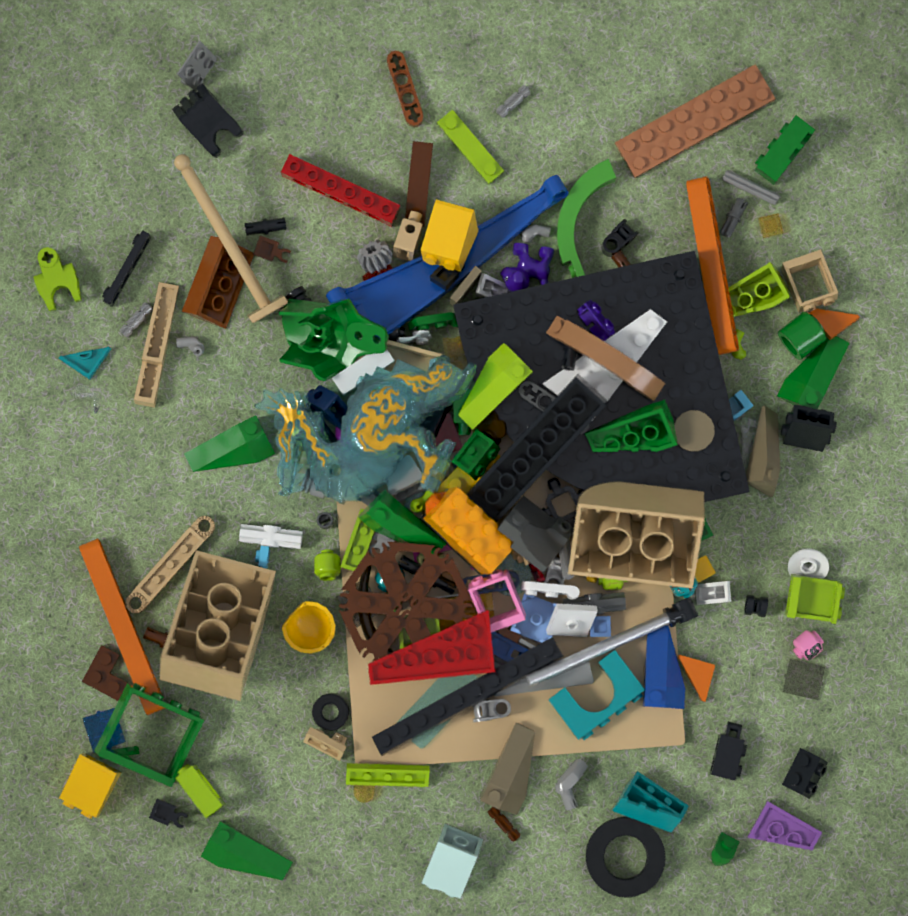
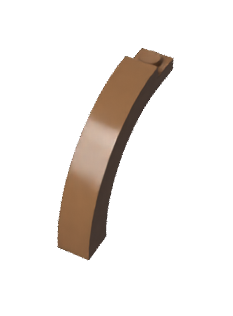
(606, 356)

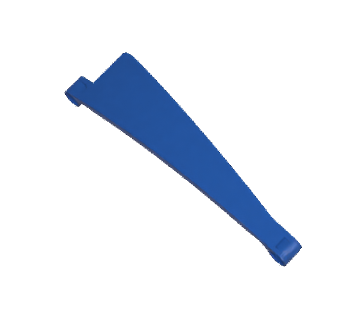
(407, 289)

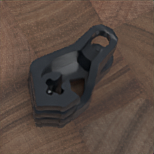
(205, 117)

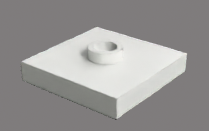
(571, 620)

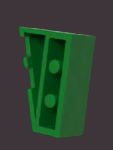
(784, 149)

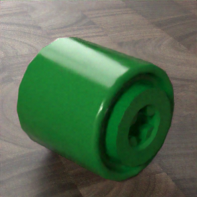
(802, 335)

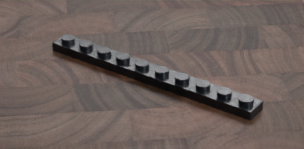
(467, 696)

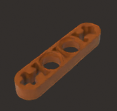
(406, 88)

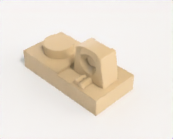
(332, 746)

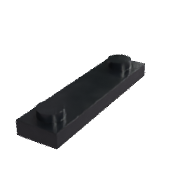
(140, 243)

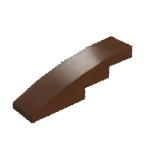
(419, 179)

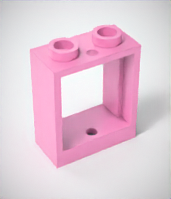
(504, 619)

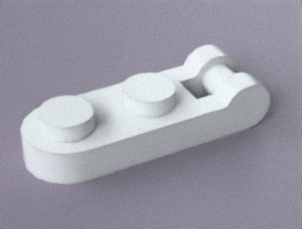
(551, 590)

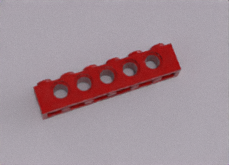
(340, 190)

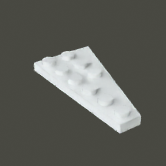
(630, 341)

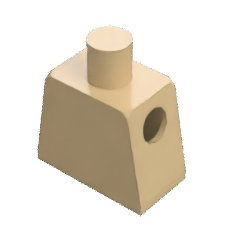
(407, 243)

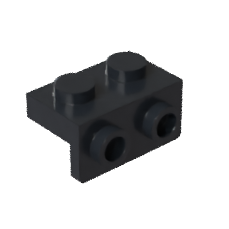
(805, 773)

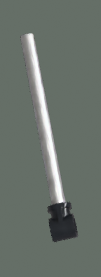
(679, 612)

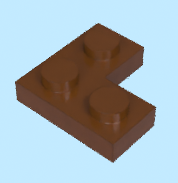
(100, 675)

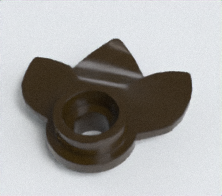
(493, 427)

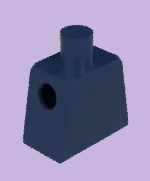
(322, 399)

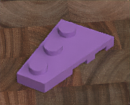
(783, 828)

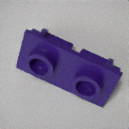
(593, 313)

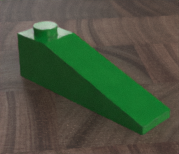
(813, 376)
(236, 446)

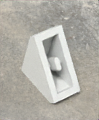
(490, 286)
(713, 593)

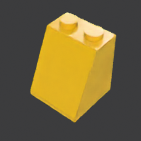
(449, 235)
(89, 785)

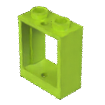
(199, 790)

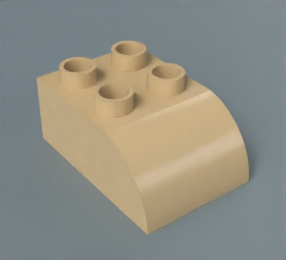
(638, 534)
(217, 625)

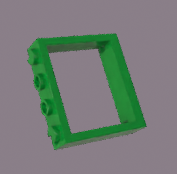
(179, 758)

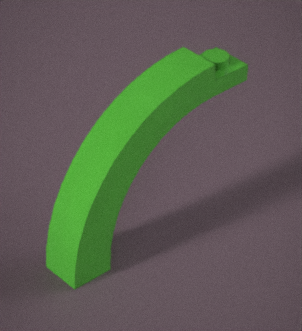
(580, 192)

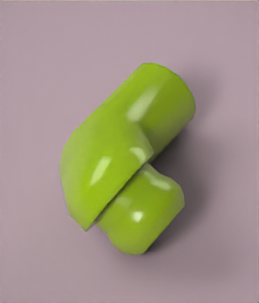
(741, 354)
(418, 504)

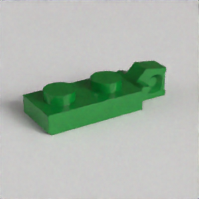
(437, 320)

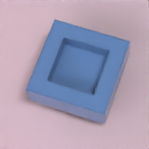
(601, 627)

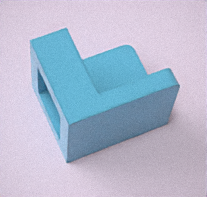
(739, 404)

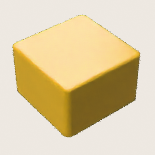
(703, 569)

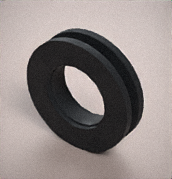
(630, 886)

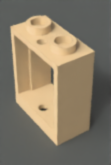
(802, 263)

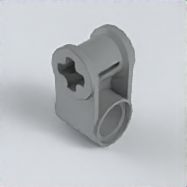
(489, 710)

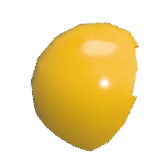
(309, 627)

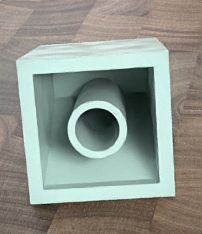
(452, 861)

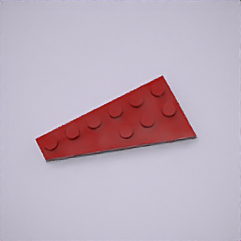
(448, 653)

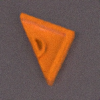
(833, 321)
(699, 674)

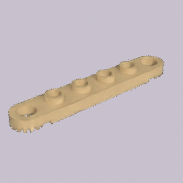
(170, 564)

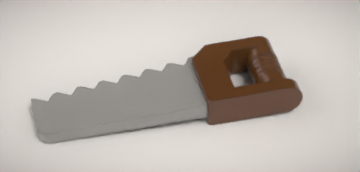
(514, 637)

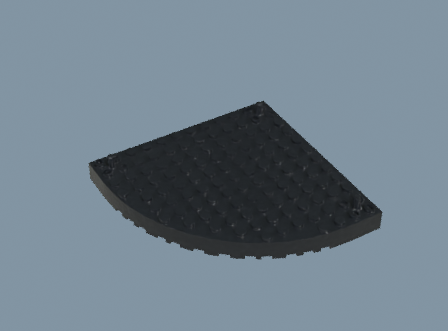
(680, 356)

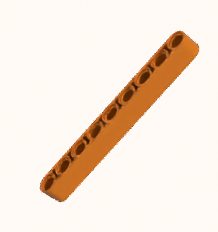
(712, 264)
(120, 621)

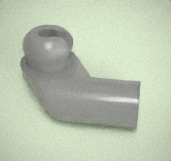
(534, 230)
(192, 343)

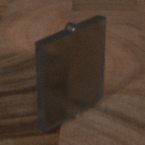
(803, 679)

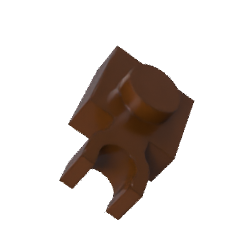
(268, 249)

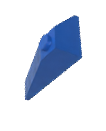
(662, 676)

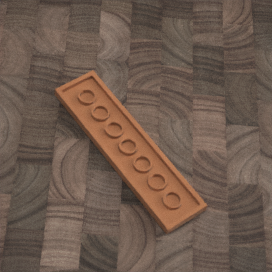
(695, 121)

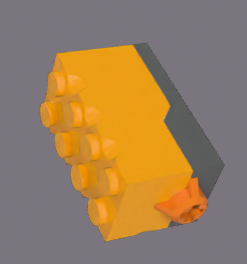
(466, 529)

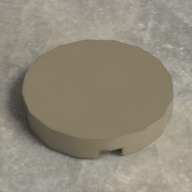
(694, 430)

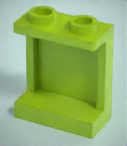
(814, 598)

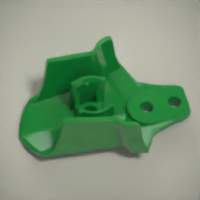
(328, 336)

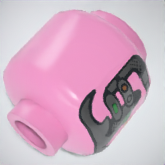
(808, 645)

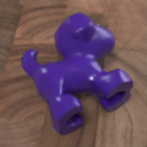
(518, 277)

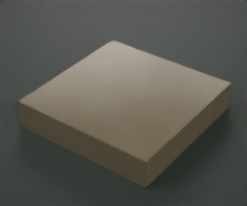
(466, 286)

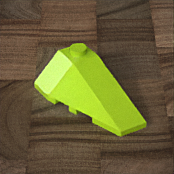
(758, 291)
(497, 380)

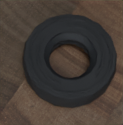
(318, 716)

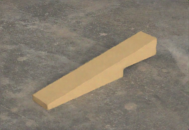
(156, 345)

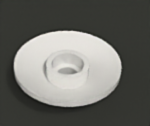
(819, 563)

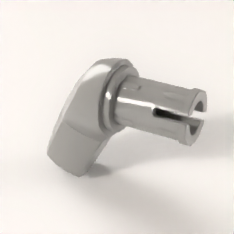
(568, 780)

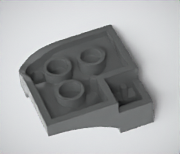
(535, 533)

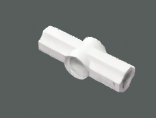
(270, 536)

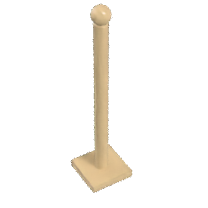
(182, 163)

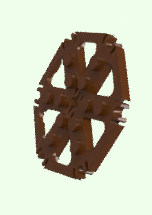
(397, 587)

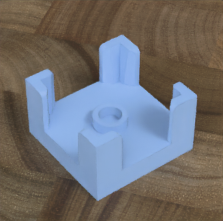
(537, 619)

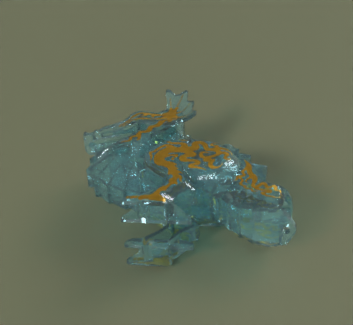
(375, 431)

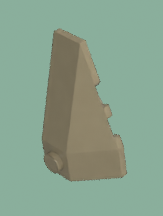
(765, 455)
(509, 778)

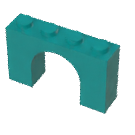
(625, 689)

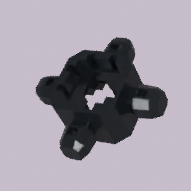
(554, 485)

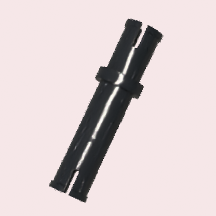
(441, 582)

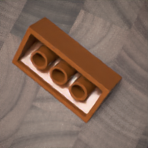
(215, 285)

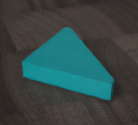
(86, 361)

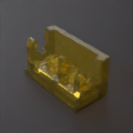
(454, 350)

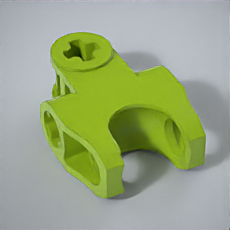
(54, 277)

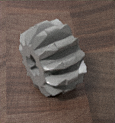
(374, 256)

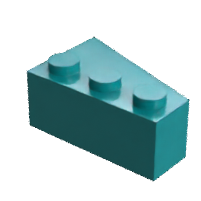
(650, 804)

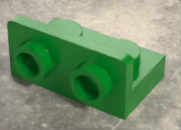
(476, 455)

